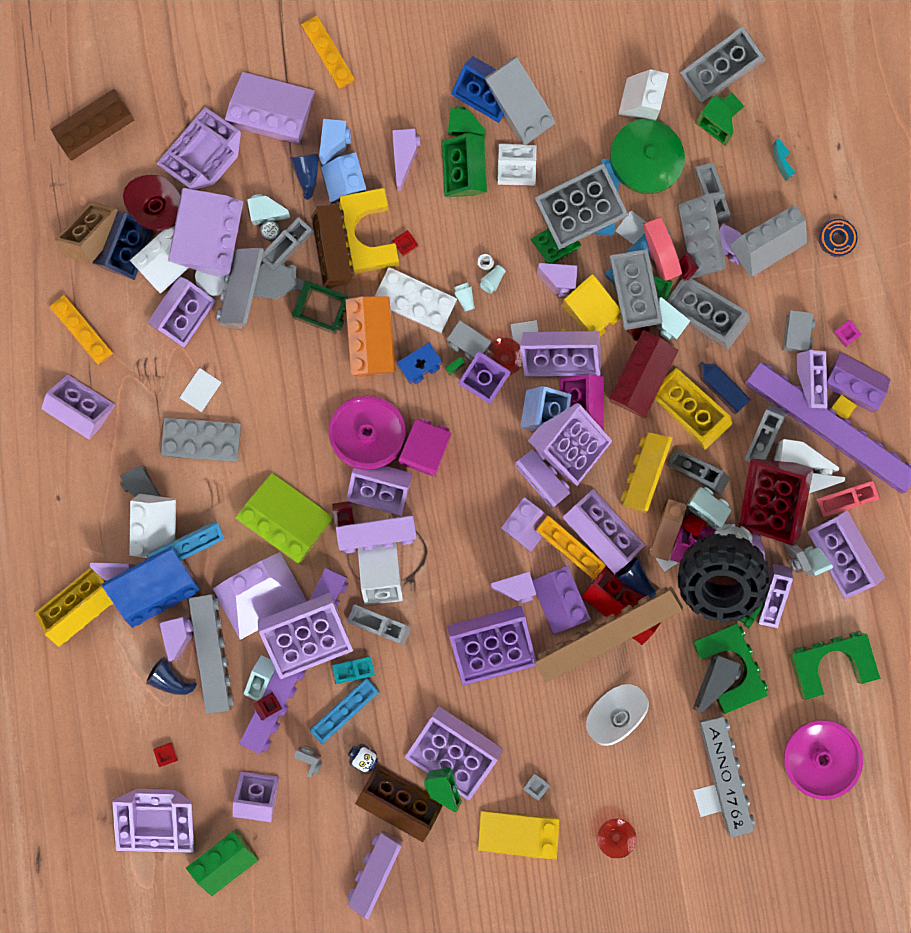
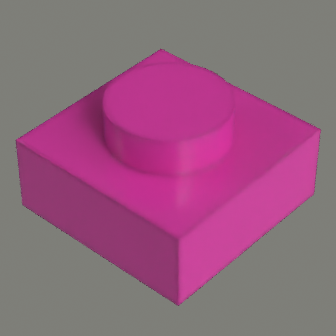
(847, 333)

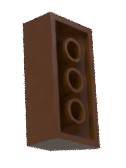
(92, 125)
(331, 246)
(399, 803)

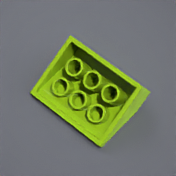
(284, 518)

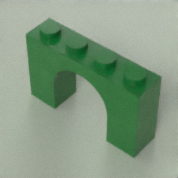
(856, 648)
(751, 686)

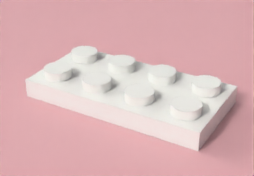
(416, 300)

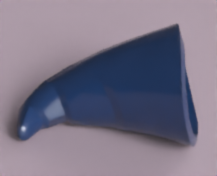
(306, 172)
(635, 578)
(164, 679)

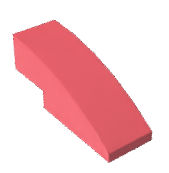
(662, 249)
(848, 498)

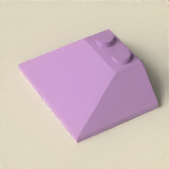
(202, 151)
(258, 593)
(153, 821)

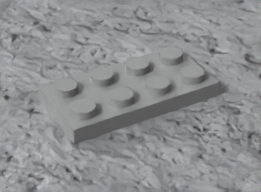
(702, 234)
(635, 289)
(201, 440)

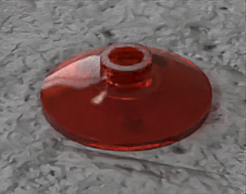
(507, 347)
(619, 848)

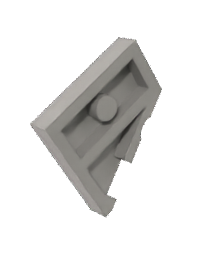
(797, 558)

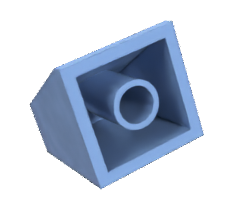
(542, 405)

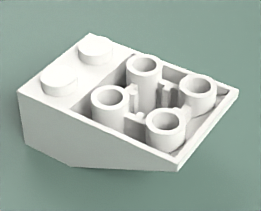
(803, 454)

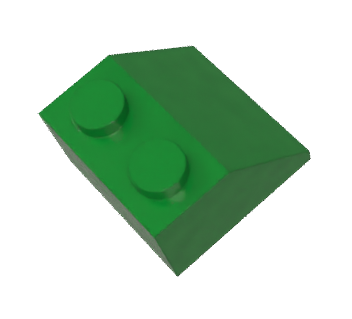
(717, 120)

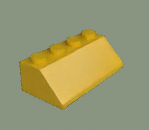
(646, 472)
(73, 607)

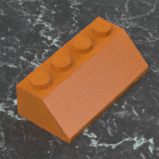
(370, 336)

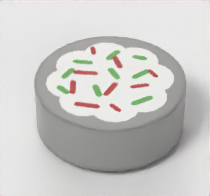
(270, 230)

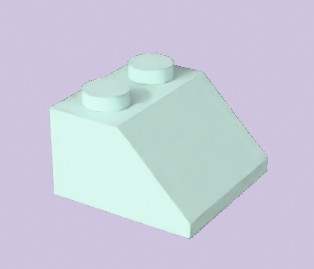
(708, 507)

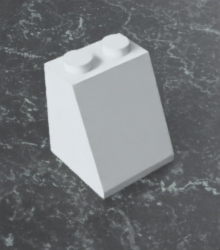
(643, 95)
(380, 575)

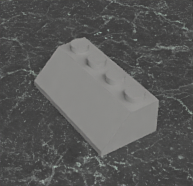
(771, 241)

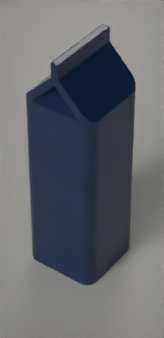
(723, 387)

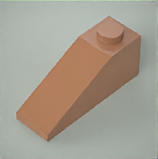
(667, 529)

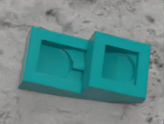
(780, 154)
(353, 670)

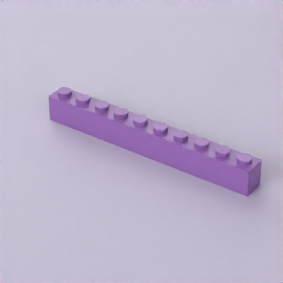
(831, 428)
(258, 731)

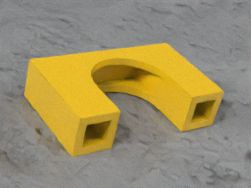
(355, 208)

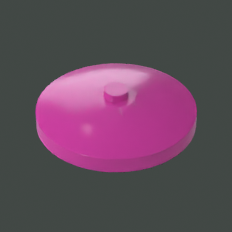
(367, 432)
(823, 759)

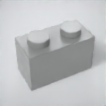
(798, 331)
(467, 341)

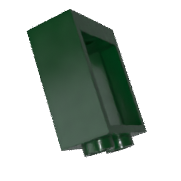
(302, 302)

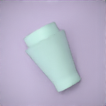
(491, 281)
(465, 296)

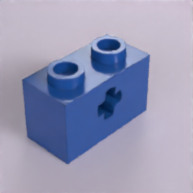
(423, 354)

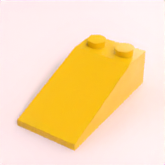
(692, 409)
(519, 834)

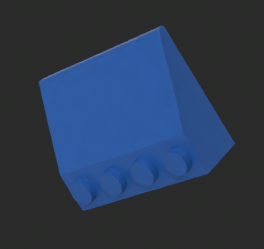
(151, 587)

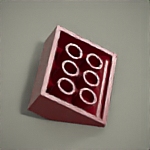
(776, 499)

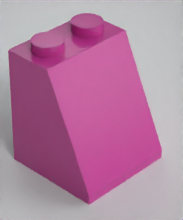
(425, 447)

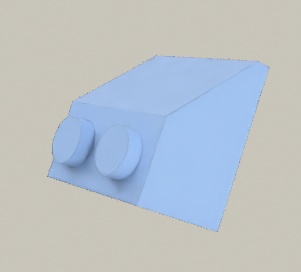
(333, 140)
(343, 177)

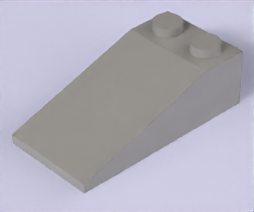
(723, 65)
(519, 101)
(709, 312)

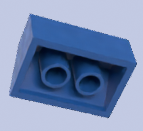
(474, 90)

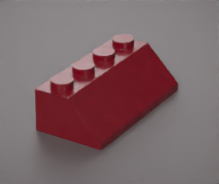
(643, 374)

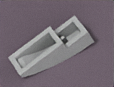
(710, 184)
(286, 244)
(379, 624)

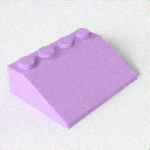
(270, 108)
(205, 232)
(571, 442)
(304, 635)
(454, 745)

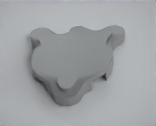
(276, 283)

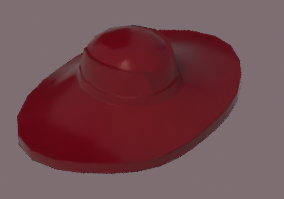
(152, 202)

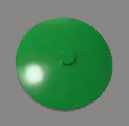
(647, 156)

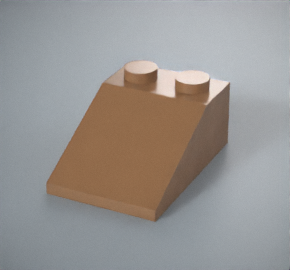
(87, 232)

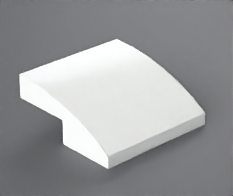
(517, 164)

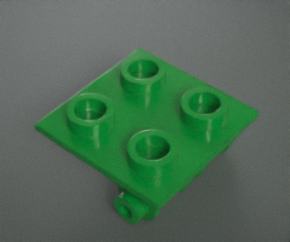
(548, 248)

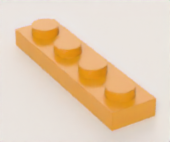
(328, 52)
(81, 329)
(570, 547)

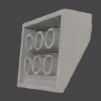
(581, 206)
(240, 288)

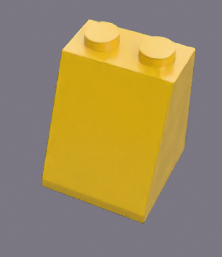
(592, 306)

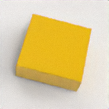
(843, 407)

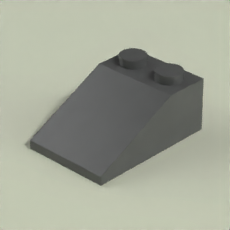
(718, 678)

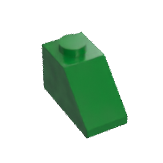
(462, 122)
(443, 788)

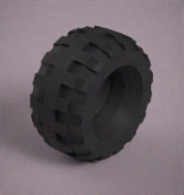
(723, 557)

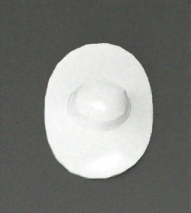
(617, 714)

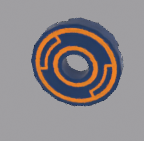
(841, 227)

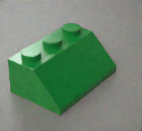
(464, 166)
(222, 863)

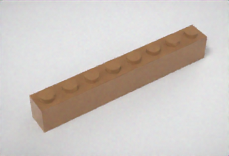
(608, 634)

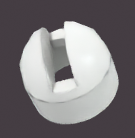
(485, 258)

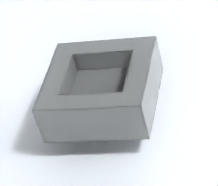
(536, 786)

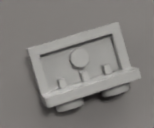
(308, 756)

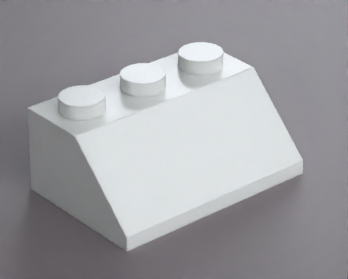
(154, 263)
(151, 523)

